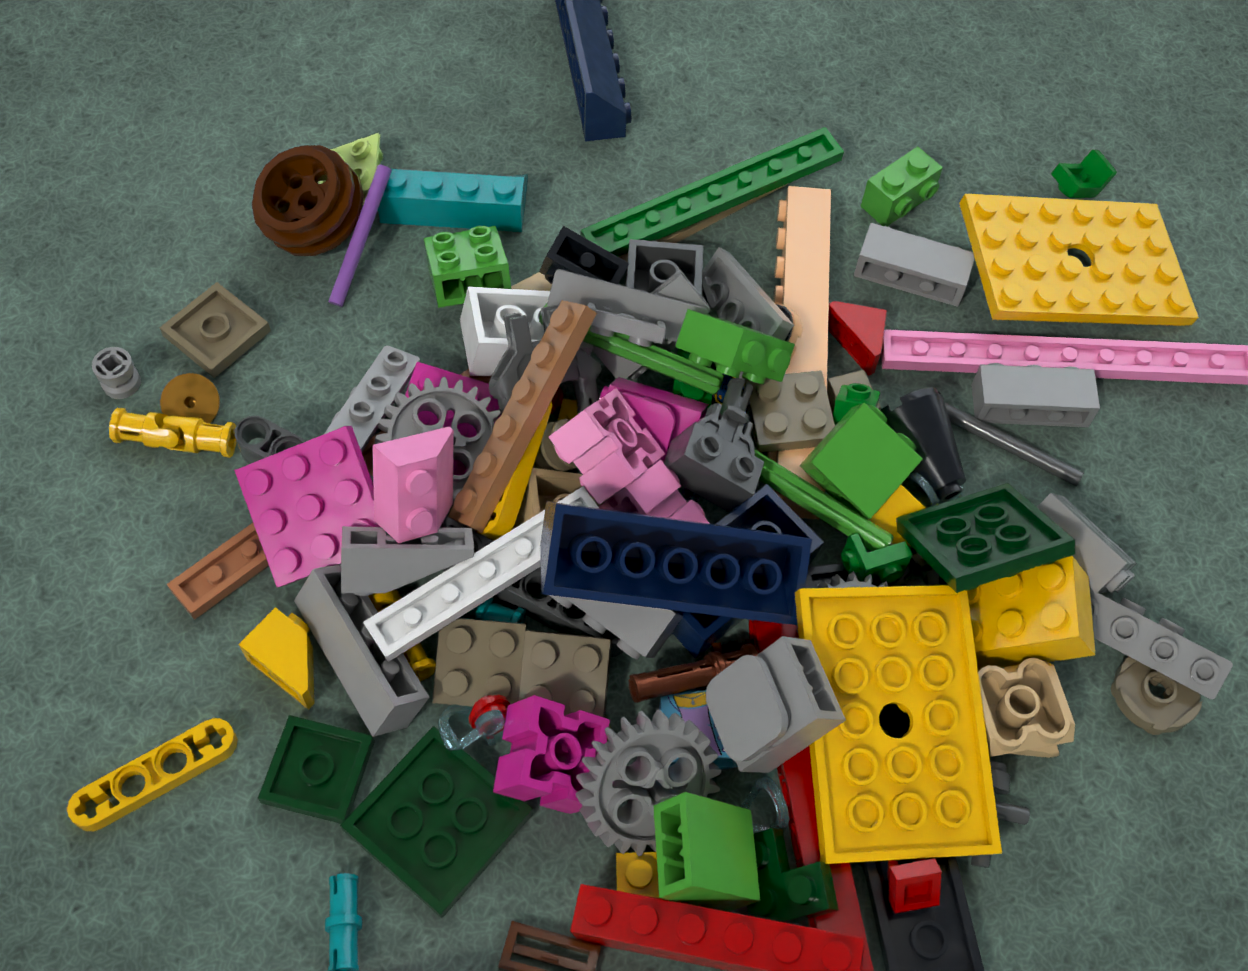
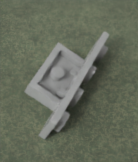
(622, 309)
(376, 389)
(1158, 645)

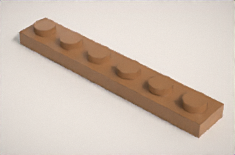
(522, 415)

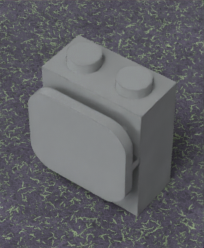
(772, 705)

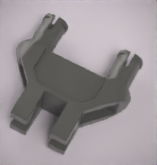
(513, 363)

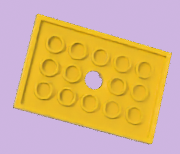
(1030, 277)
(911, 792)

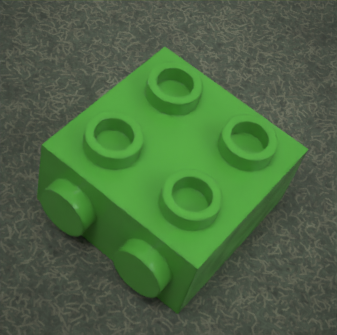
(465, 261)
(734, 348)
(862, 460)
(705, 853)

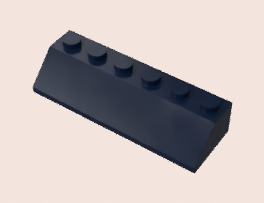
(594, 69)
(671, 563)

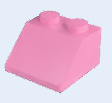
(413, 483)

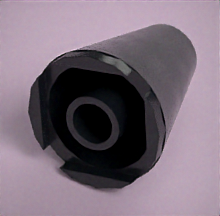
(928, 426)

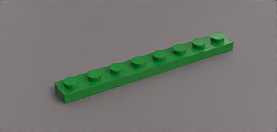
(716, 192)

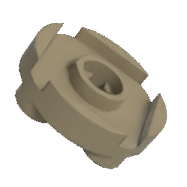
(1146, 710)

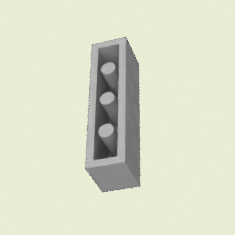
(382, 691)

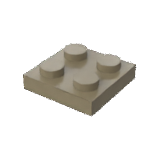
(215, 329)
(790, 412)
(478, 661)
(566, 670)

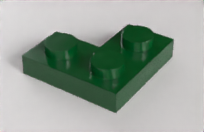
(788, 893)

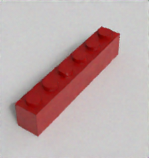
(708, 935)

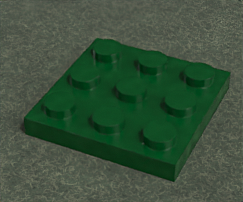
(984, 537)
(436, 822)

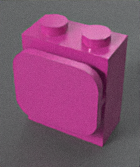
(658, 411)

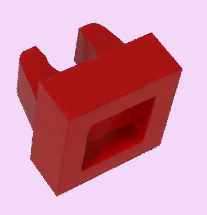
(914, 884)

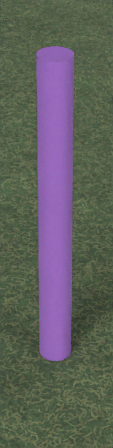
(360, 235)

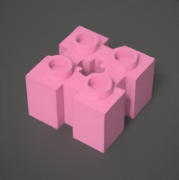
(606, 446)
(655, 495)

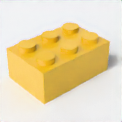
(1033, 615)

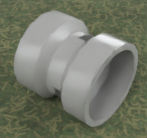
(116, 372)

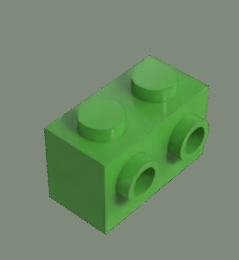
(901, 186)

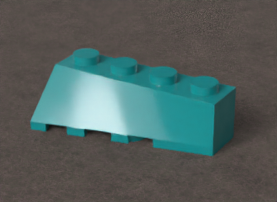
(454, 200)

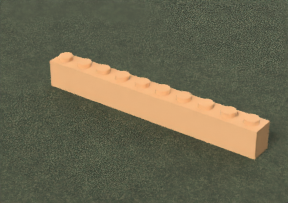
(805, 291)

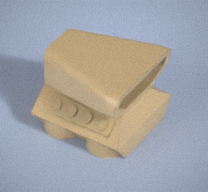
(1025, 709)

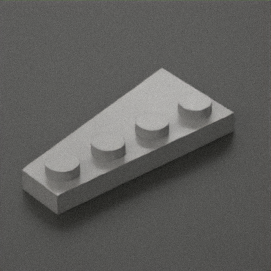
(740, 299)

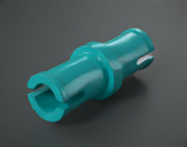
(343, 923)

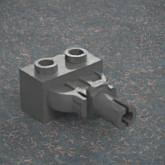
(717, 451)

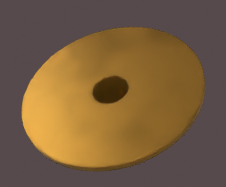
(190, 397)

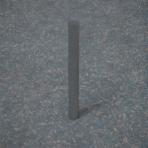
(1014, 445)

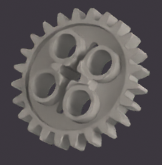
(439, 400)
(644, 781)

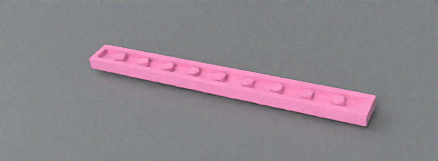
(1106, 356)

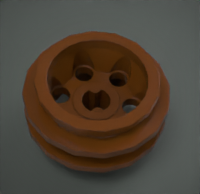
(300, 212)

